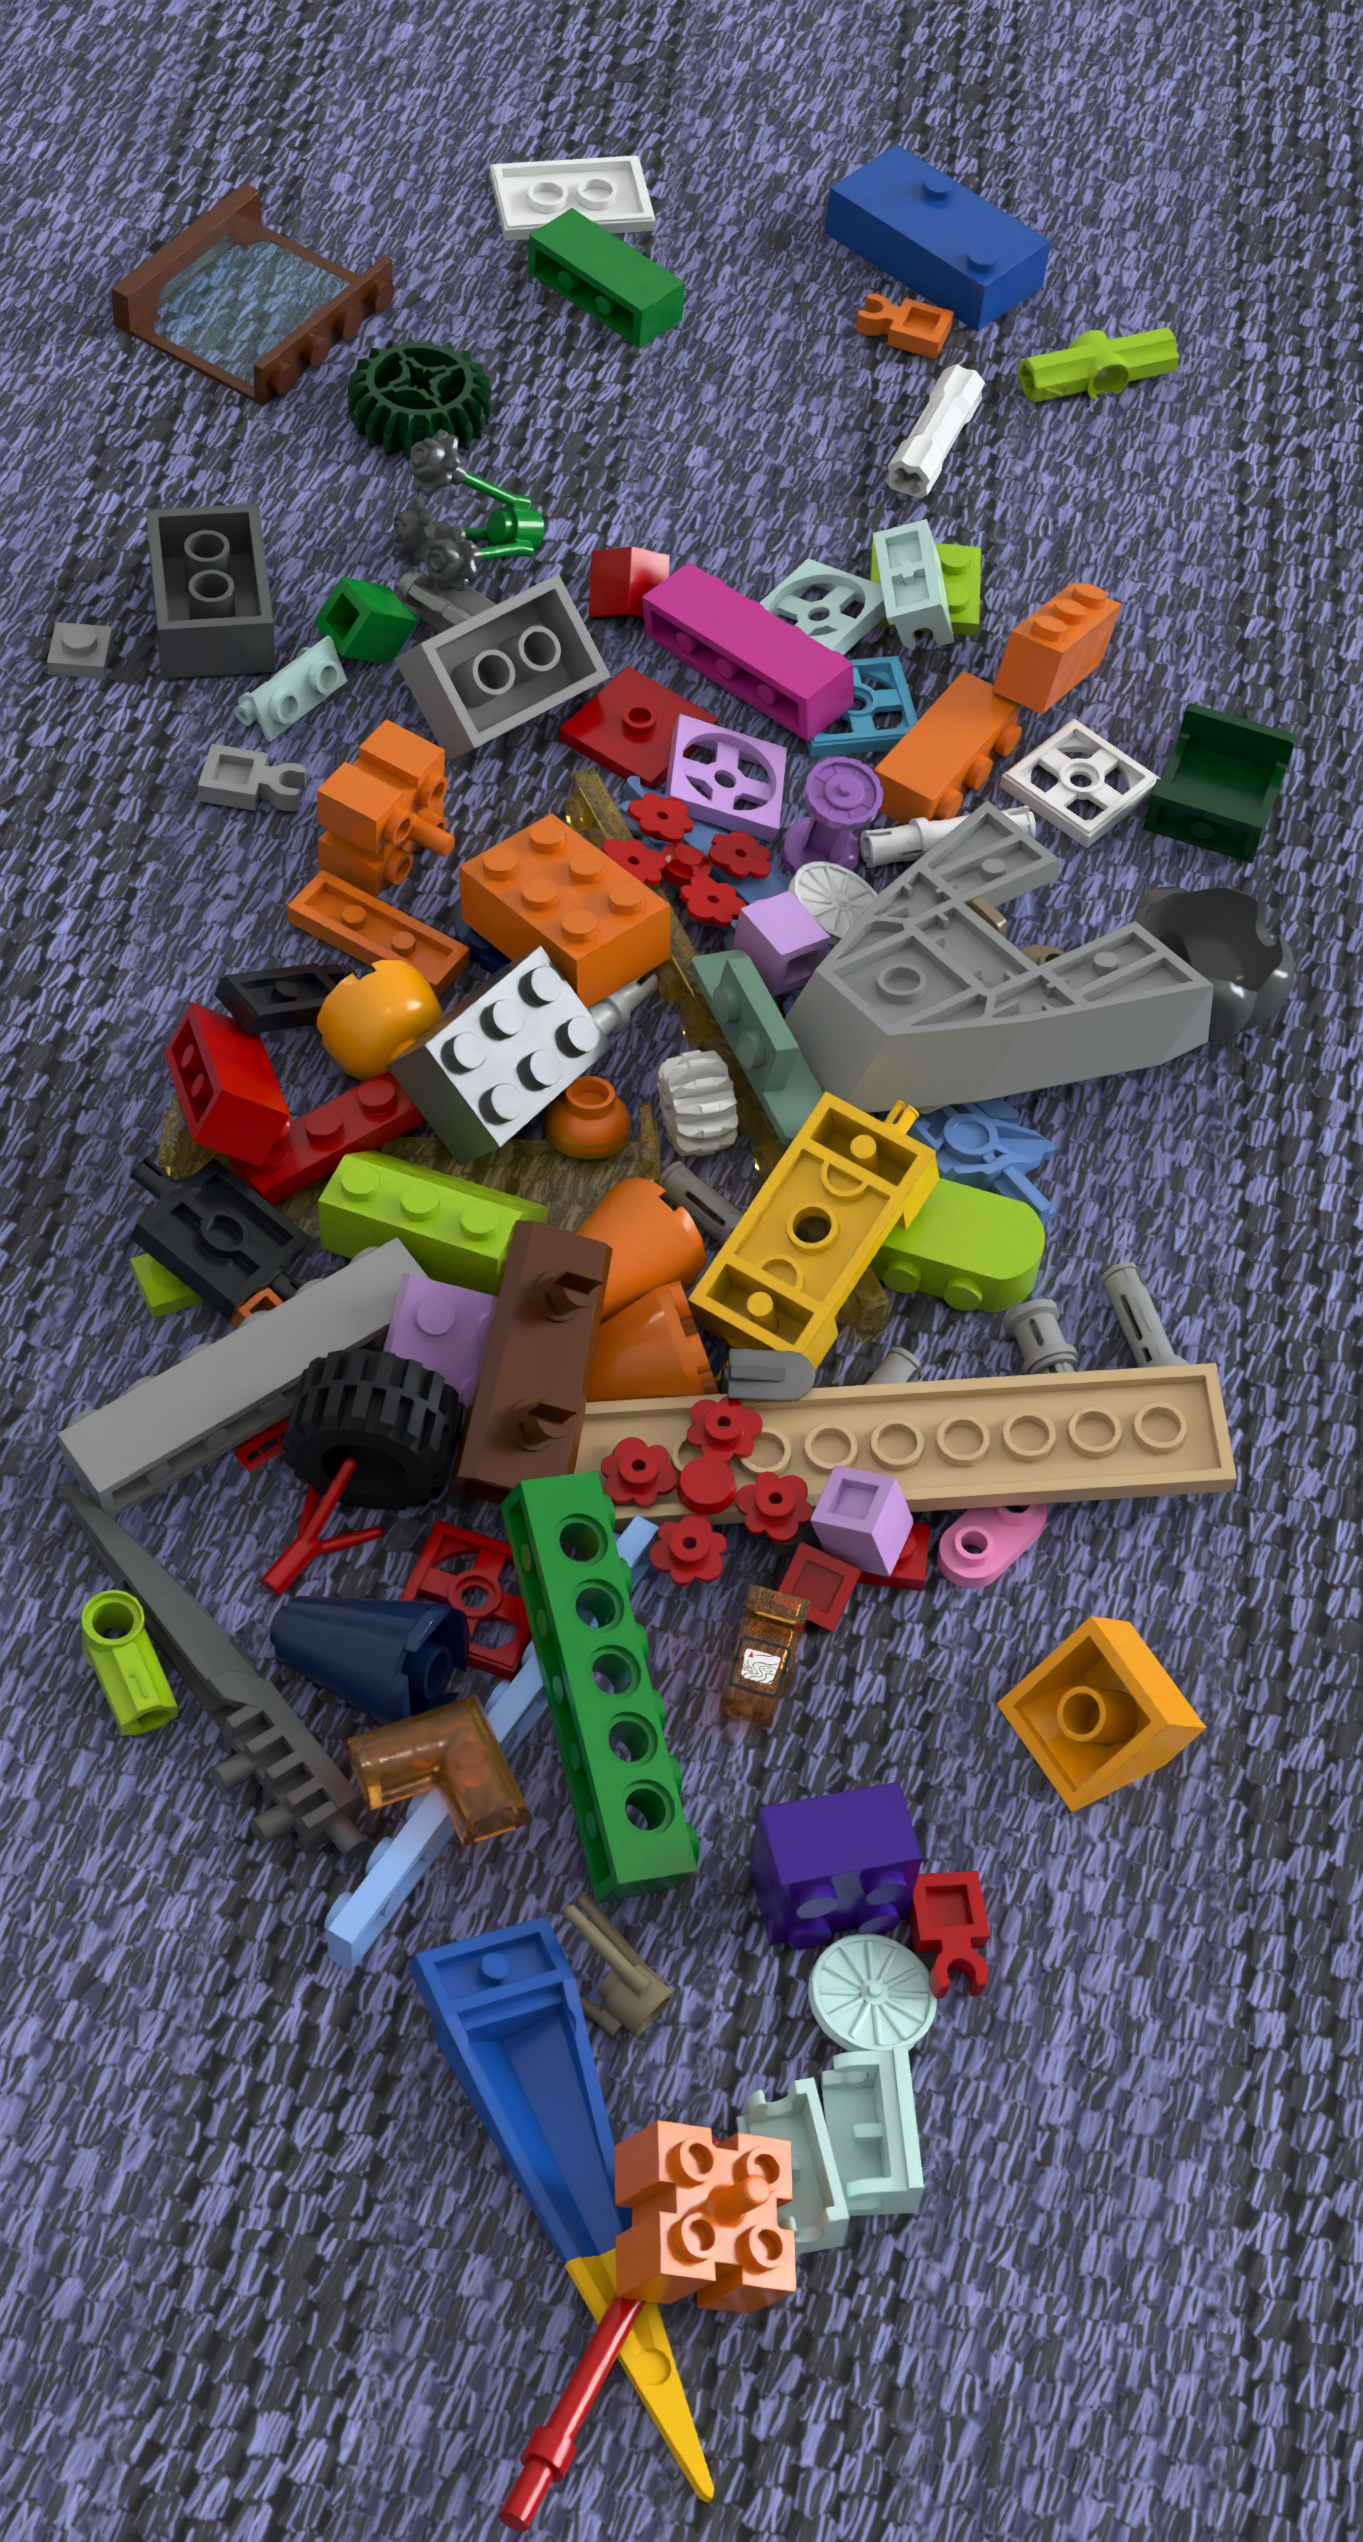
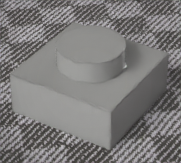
(80, 650)

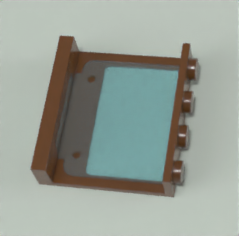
(244, 318)

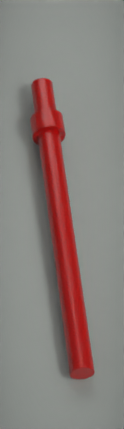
(552, 2446)

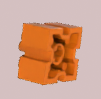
(383, 810)
(704, 2218)

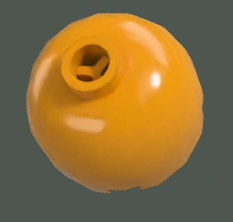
(376, 1017)

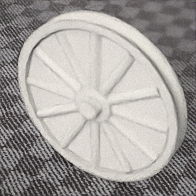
(832, 896)

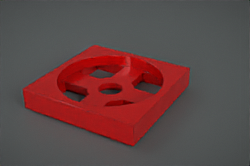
(451, 1541)

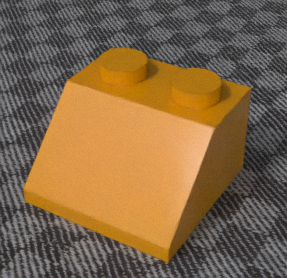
(1100, 1712)

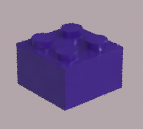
(834, 1865)

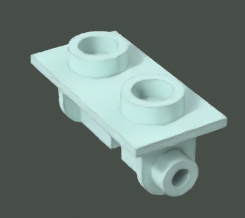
(293, 689)

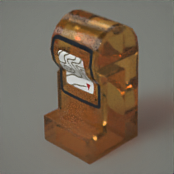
(764, 1655)

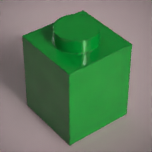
(365, 621)

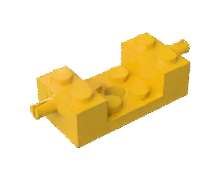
(785, 1292)

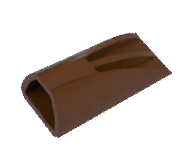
(533, 1362)

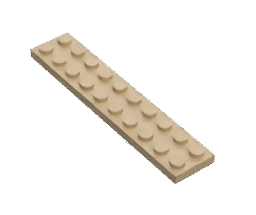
(959, 1439)

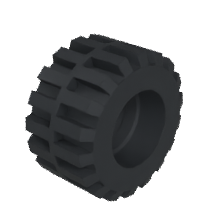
(383, 1414)

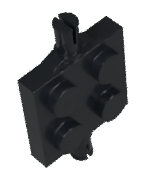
(217, 1235)

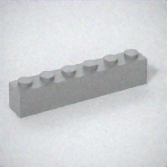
(230, 1387)

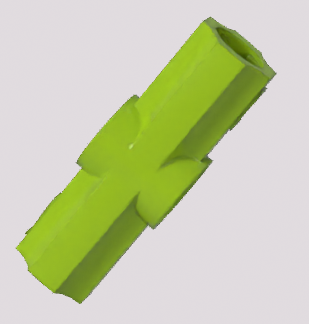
(1098, 364)

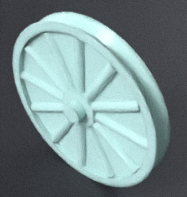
(871, 1994)

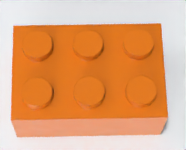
(570, 900)

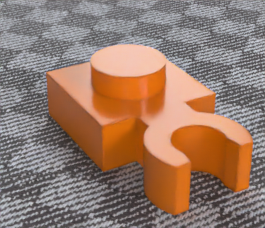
(911, 327)

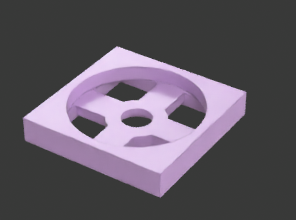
(728, 749)

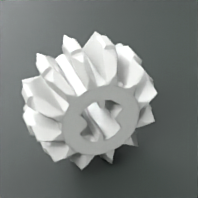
(697, 1103)

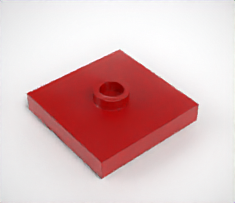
(631, 727)

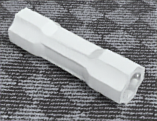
(948, 410)

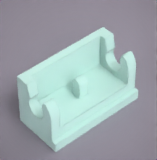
(913, 582)
(874, 2131)
(818, 2203)

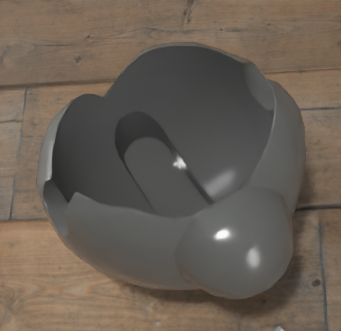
(1226, 943)

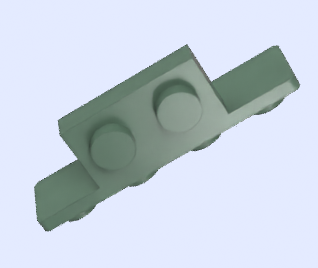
(758, 1039)

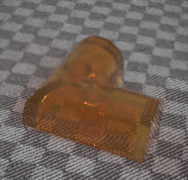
(447, 1751)

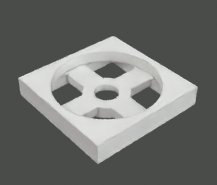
(1053, 803)

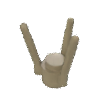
(631, 1989)

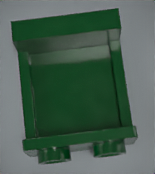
(1220, 783)

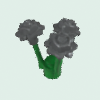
(447, 549)

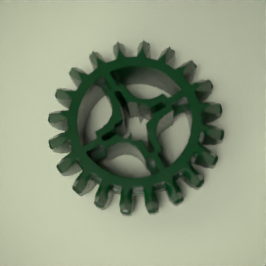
(416, 391)

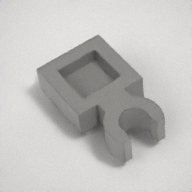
(244, 776)

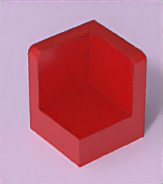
(621, 579)

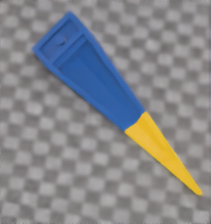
(526, 2062)

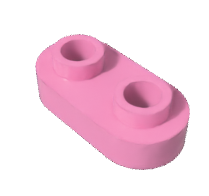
(999, 1536)

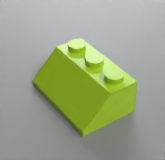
(443, 1221)

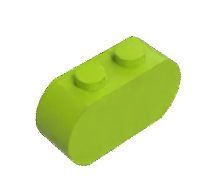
(965, 1249)

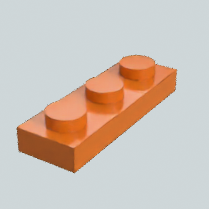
(375, 930)

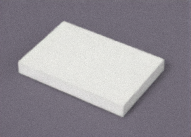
(602, 189)

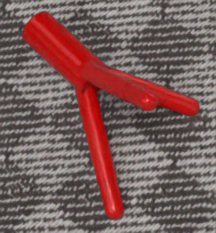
(306, 1545)

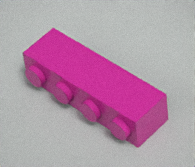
(749, 651)

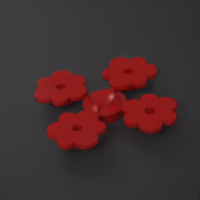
(685, 864)
(706, 1489)

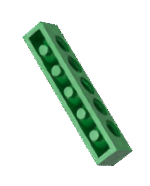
(618, 1855)

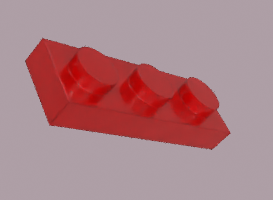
(322, 1137)

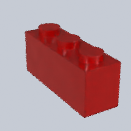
(226, 1086)

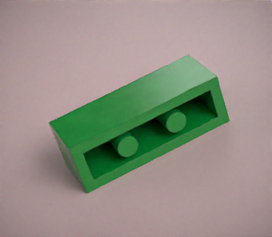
(605, 277)

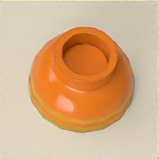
(588, 1120)

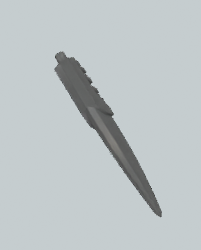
(257, 1723)

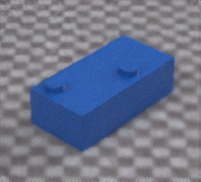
(937, 237)

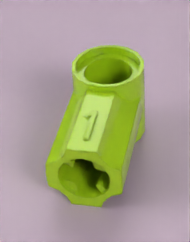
(126, 1665)

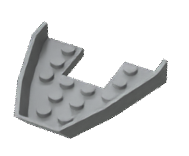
(950, 1012)

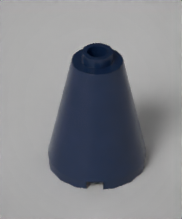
(375, 1652)

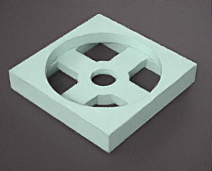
(838, 630)

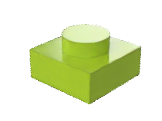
(161, 1288)

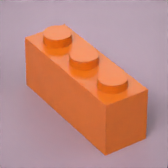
(1057, 647)
(948, 751)

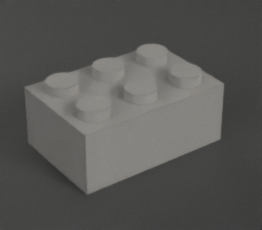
(502, 667)

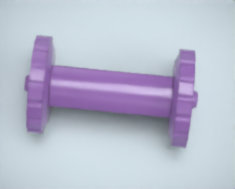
(841, 798)

